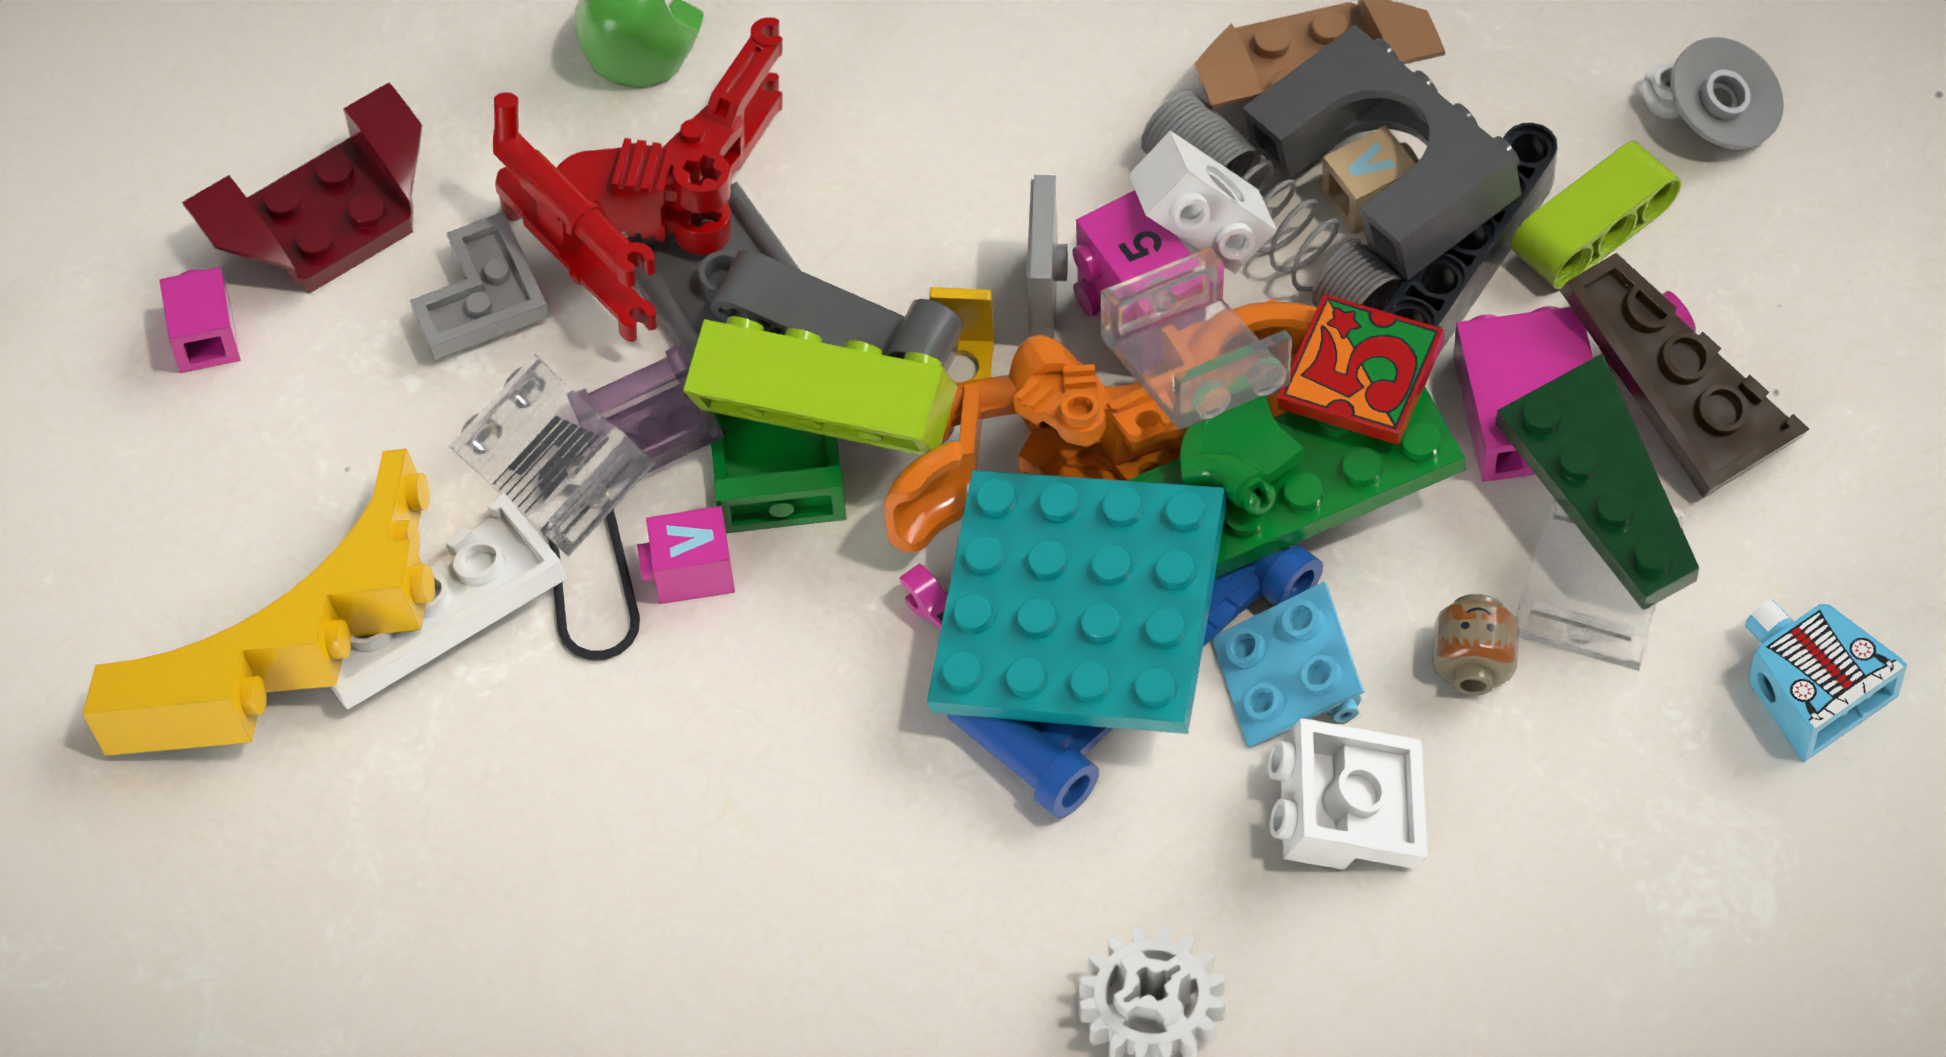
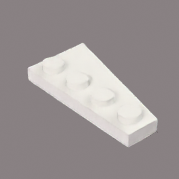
(475, 585)

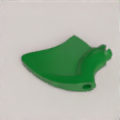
(1240, 453)

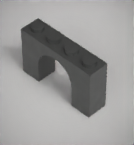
(1359, 88)

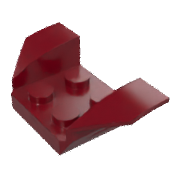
(330, 208)

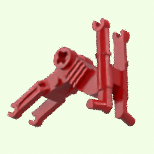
(641, 187)

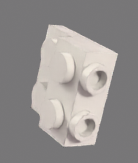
(1348, 796)

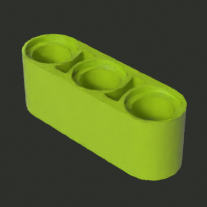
(1596, 214)

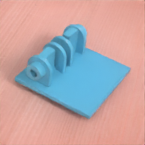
(1289, 666)

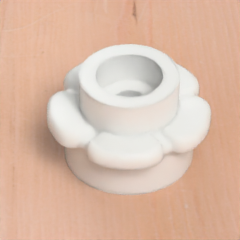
(1656, 93)

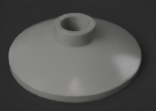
(1727, 93)

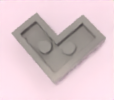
(491, 300)

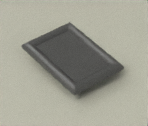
(689, 282)

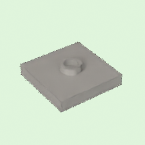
(1045, 257)

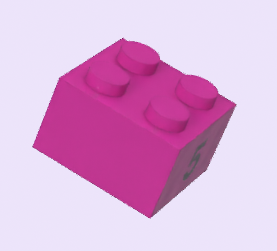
(1117, 246)

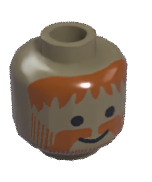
(1475, 643)

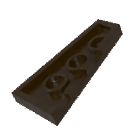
(1689, 392)

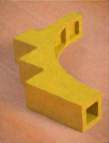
(220, 684)

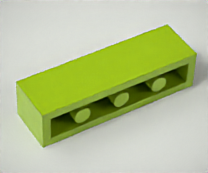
(820, 385)

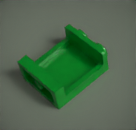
(775, 476)

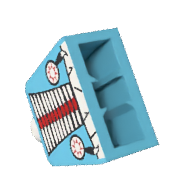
(1819, 674)

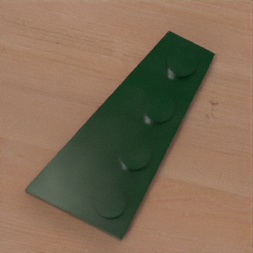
(1599, 472)

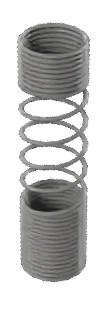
(1348, 274)

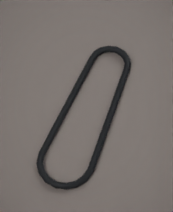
(629, 595)

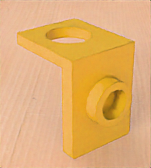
(977, 316)

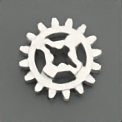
(1150, 972)

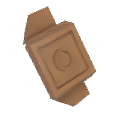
(1258, 55)

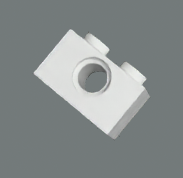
(1202, 201)

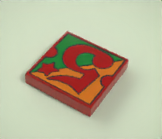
(1361, 369)

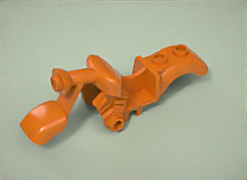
(1072, 421)

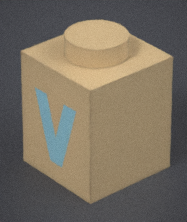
(1362, 171)

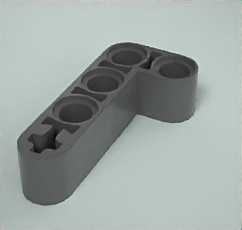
(790, 298)

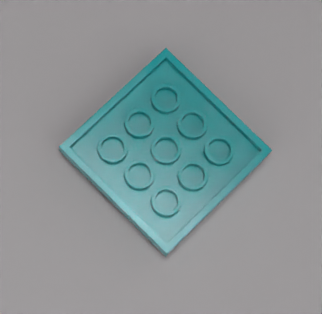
(1078, 601)

